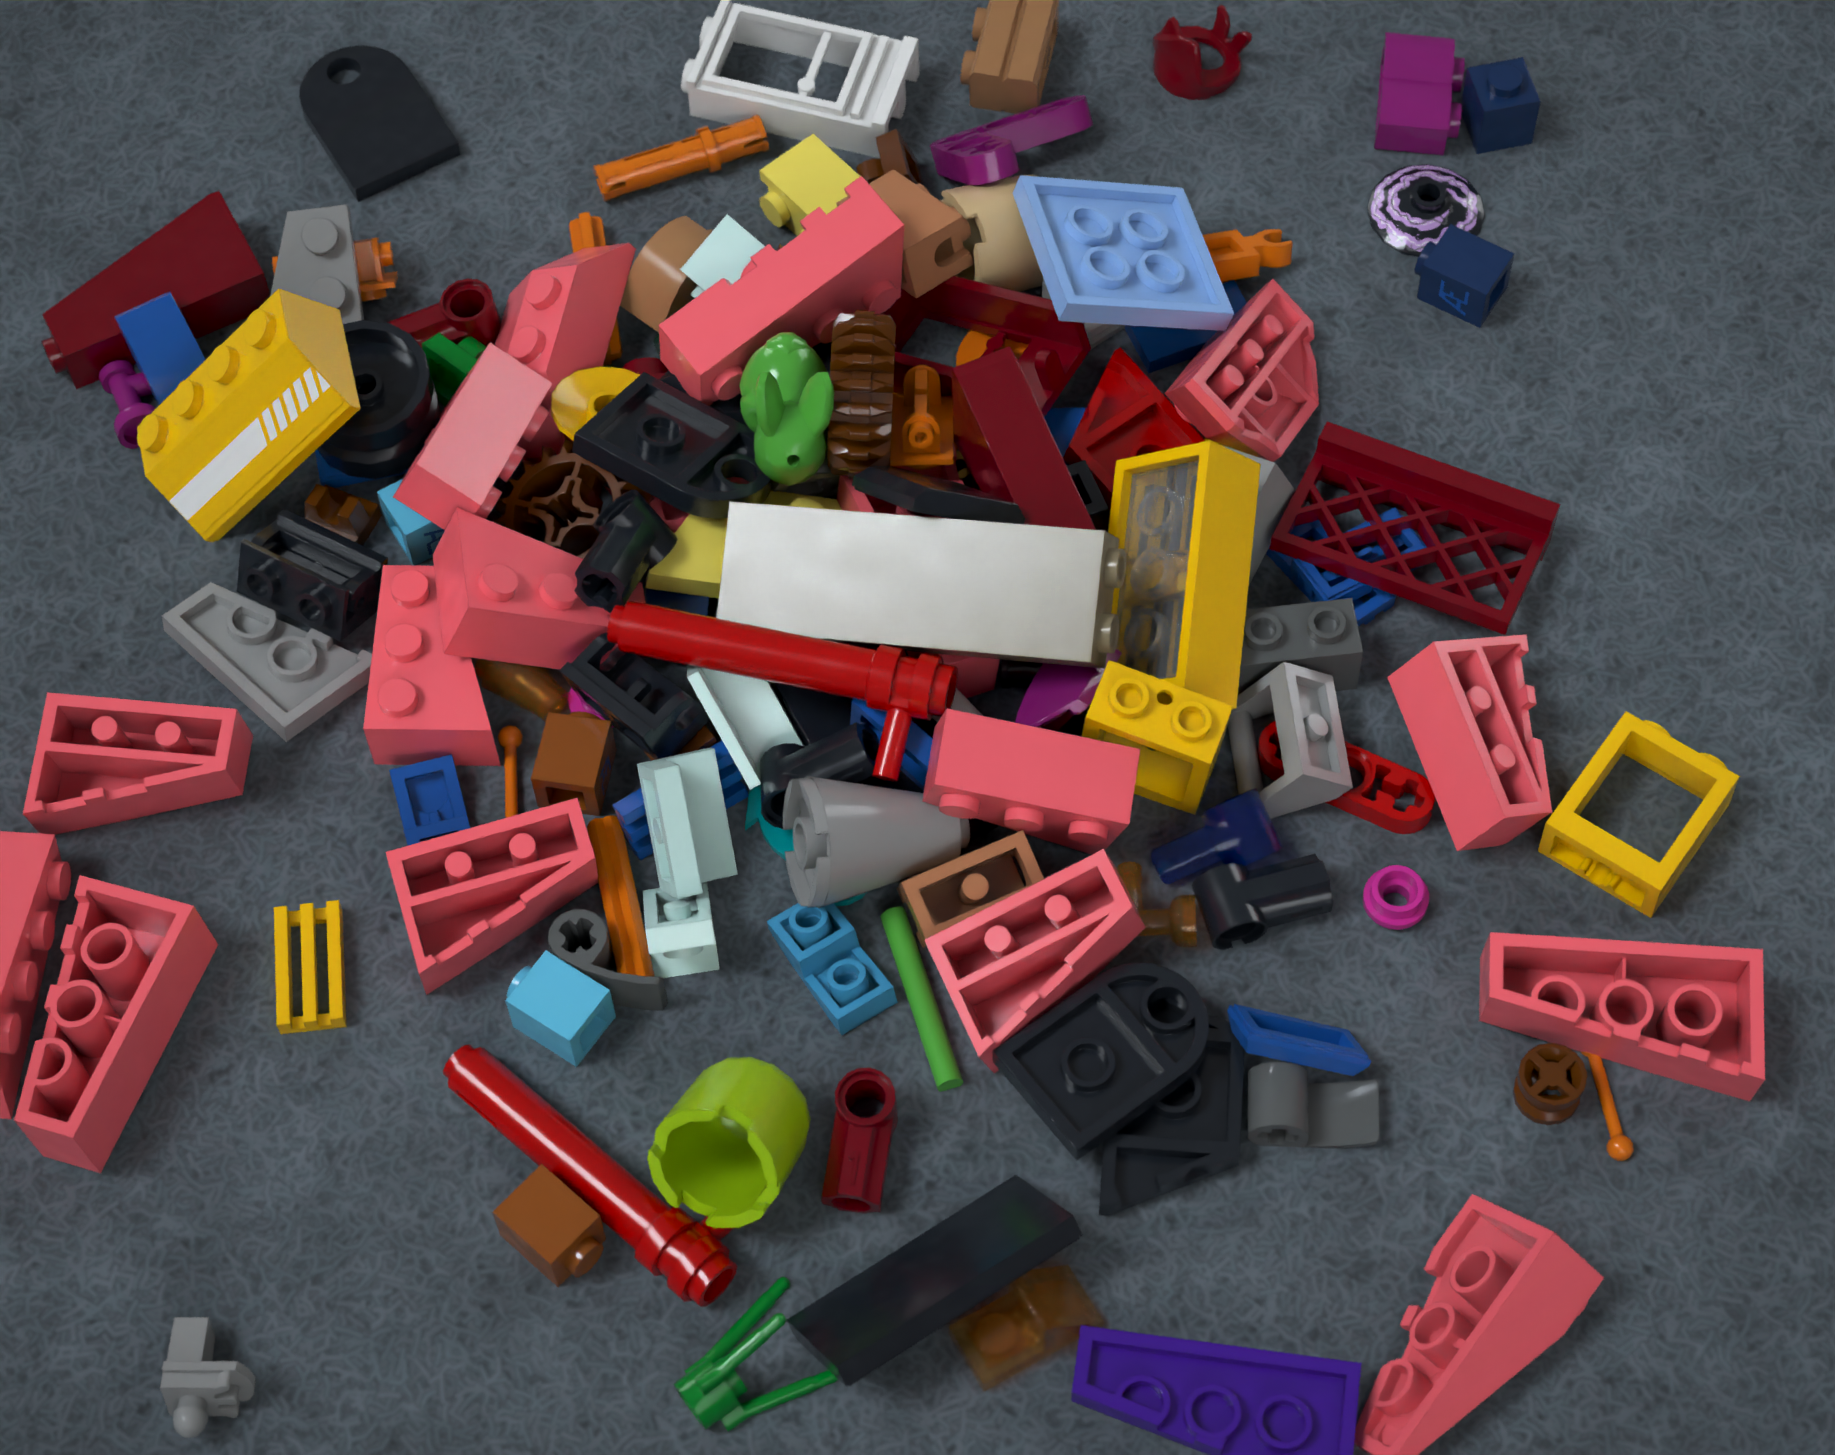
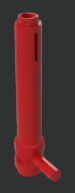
(881, 677)
(663, 1237)

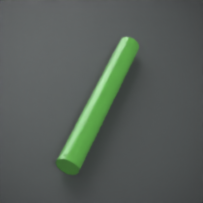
(921, 999)

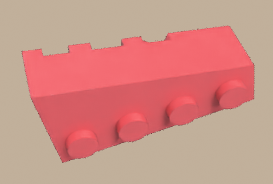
(109, 1018)

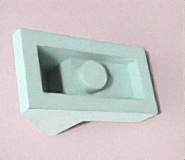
(680, 933)

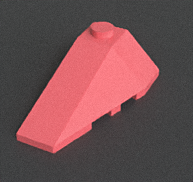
(1493, 1309)

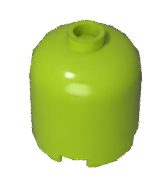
(730, 1141)

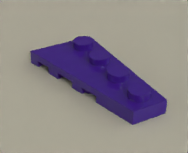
(1219, 1394)

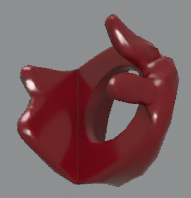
(1179, 62)

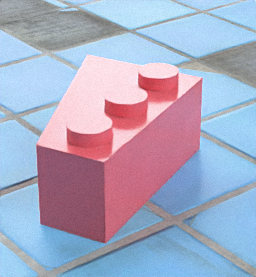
(417, 696)
(1475, 736)

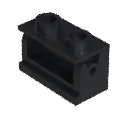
(311, 575)

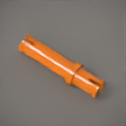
(682, 157)

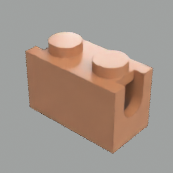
(931, 233)
(968, 884)

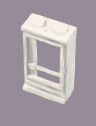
(866, 102)

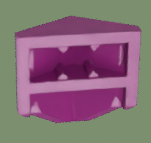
(1060, 693)

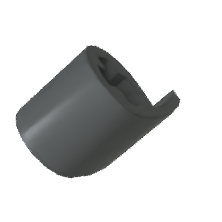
(584, 928)
(1311, 1115)

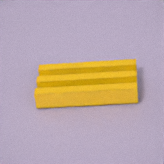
(307, 919)

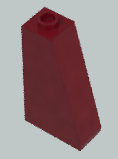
(194, 257)
(1010, 442)

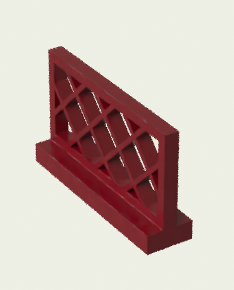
(1430, 496)

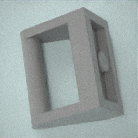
(1307, 734)

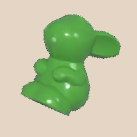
(787, 407)

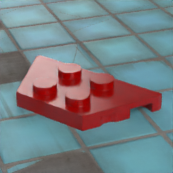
(1125, 421)

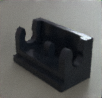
(635, 698)

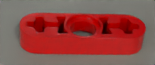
(1355, 801)

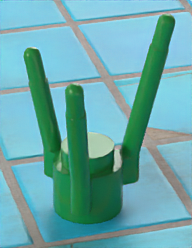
(713, 1384)

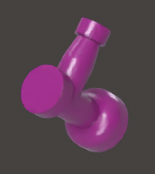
(127, 388)

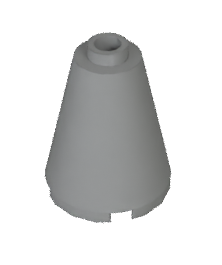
(862, 838)

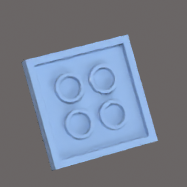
(1122, 254)

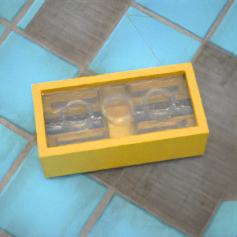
(1188, 563)

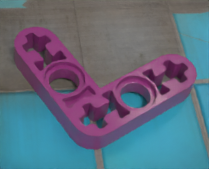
(990, 149)

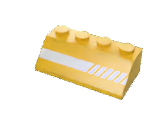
(250, 413)

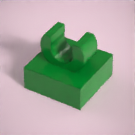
(450, 362)

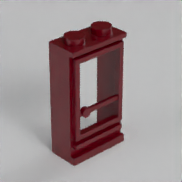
(1053, 345)

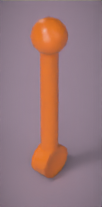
(510, 739)
(1618, 1146)

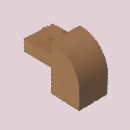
(655, 282)

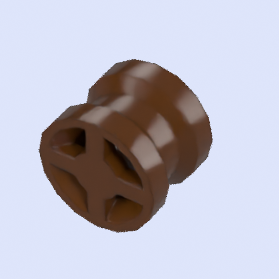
(1555, 1069)

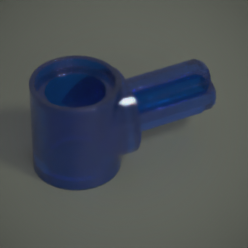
(1233, 833)

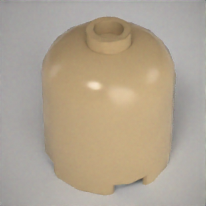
(998, 236)

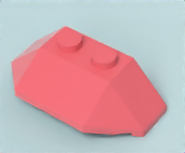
(564, 322)
(1254, 379)

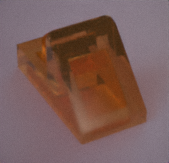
(1024, 1325)

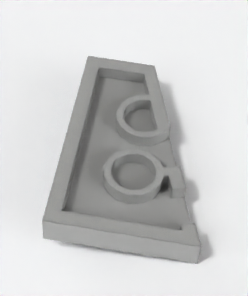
(320, 259)
(265, 662)

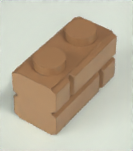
(1011, 54)

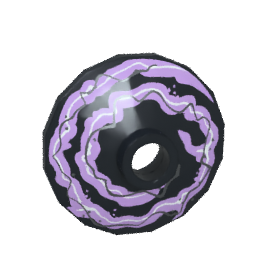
(1409, 222)

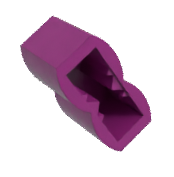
(1417, 94)

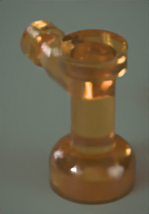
(1177, 921)

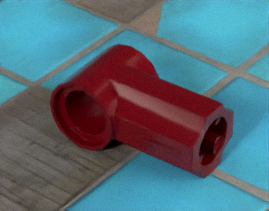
(463, 312)
(860, 1145)

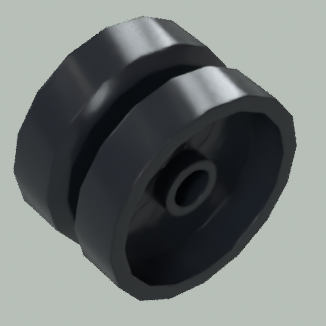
(394, 399)

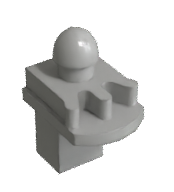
(195, 1383)

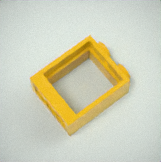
(1183, 733)
(1610, 861)

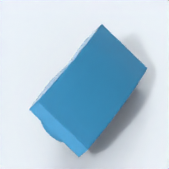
(832, 964)

